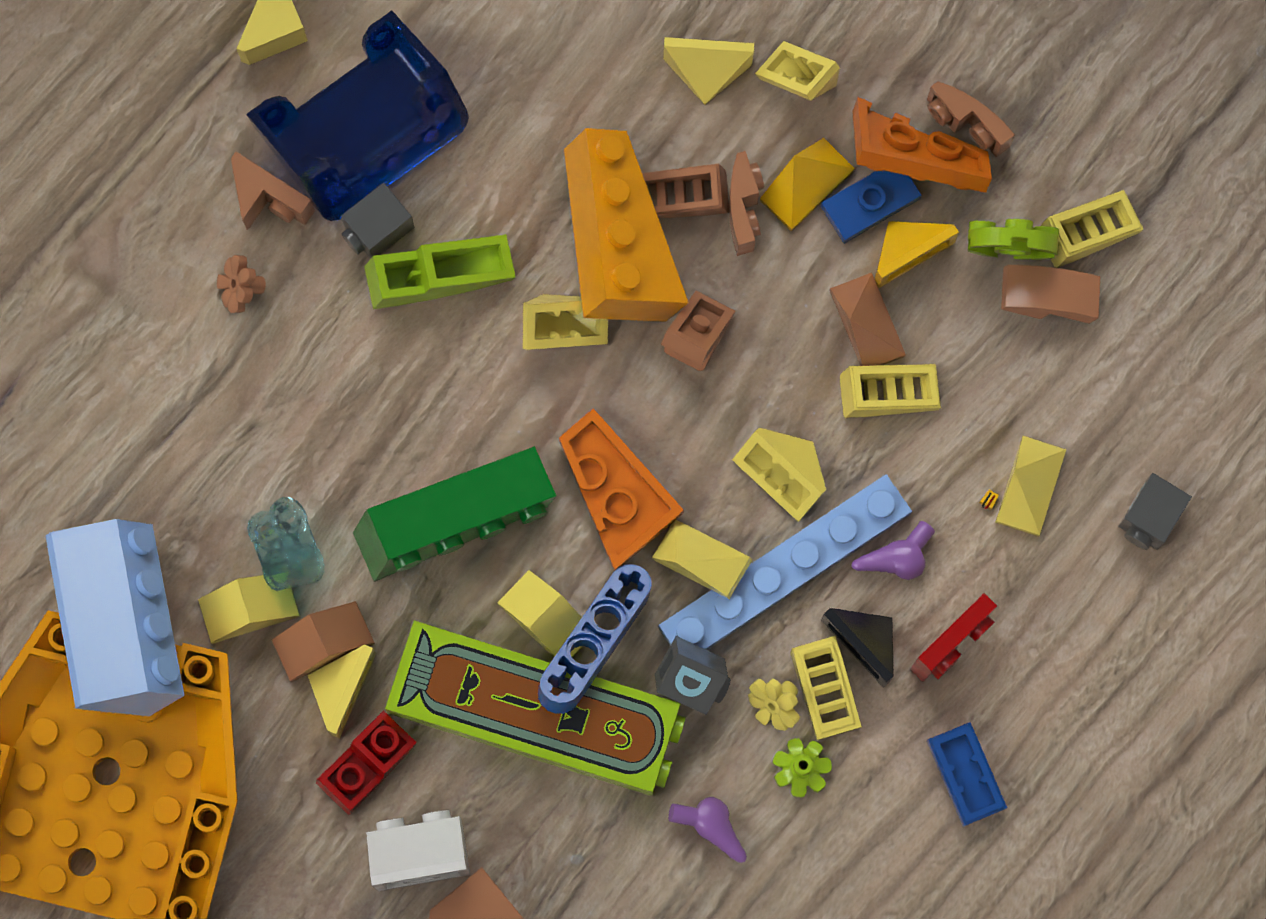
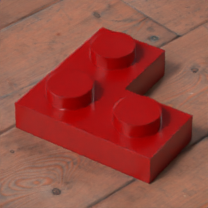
(943, 651)

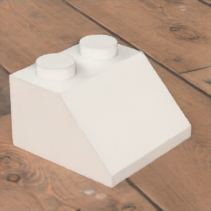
(417, 852)

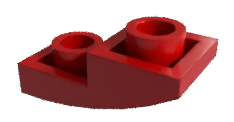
(366, 762)

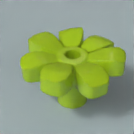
(798, 777)

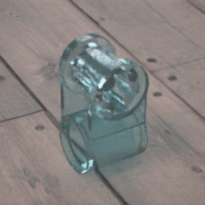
(285, 549)

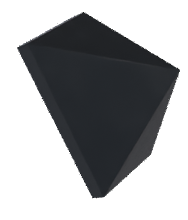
(867, 638)

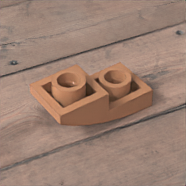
(958, 109)
(744, 193)
(1050, 290)

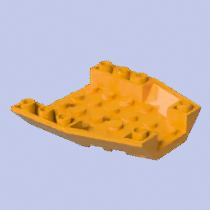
(152, 830)

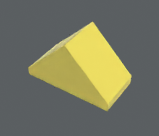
(270, 30)
(245, 607)
(541, 612)

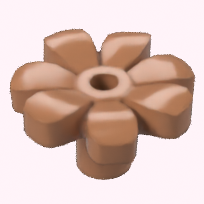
(239, 284)

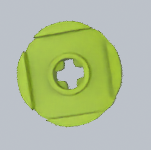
(1015, 239)

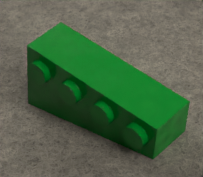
(453, 513)

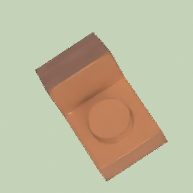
(258, 187)
(697, 331)

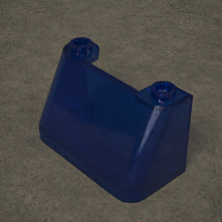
(367, 122)

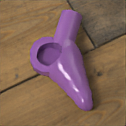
(900, 556)
(711, 823)

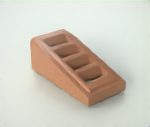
(696, 175)

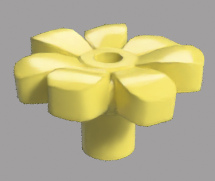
(775, 703)

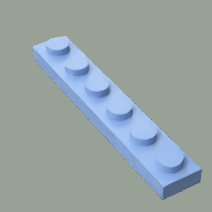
(791, 565)

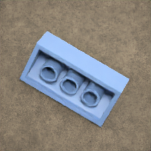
(114, 617)

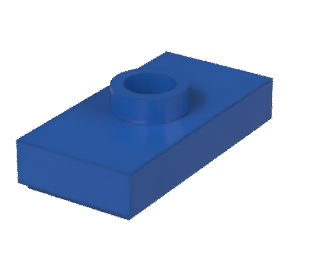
(869, 202)
(966, 774)

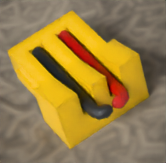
(989, 499)

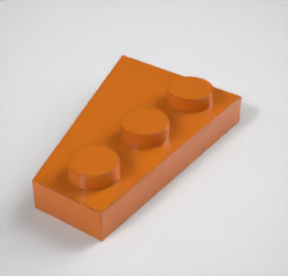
(902, 149)
(617, 488)

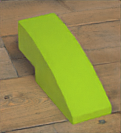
(438, 270)

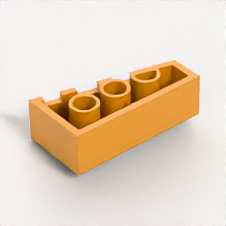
(617, 233)

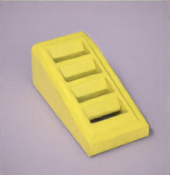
(1070, 243)
(852, 391)
(813, 650)

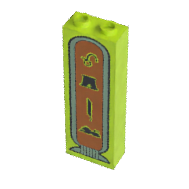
(494, 700)

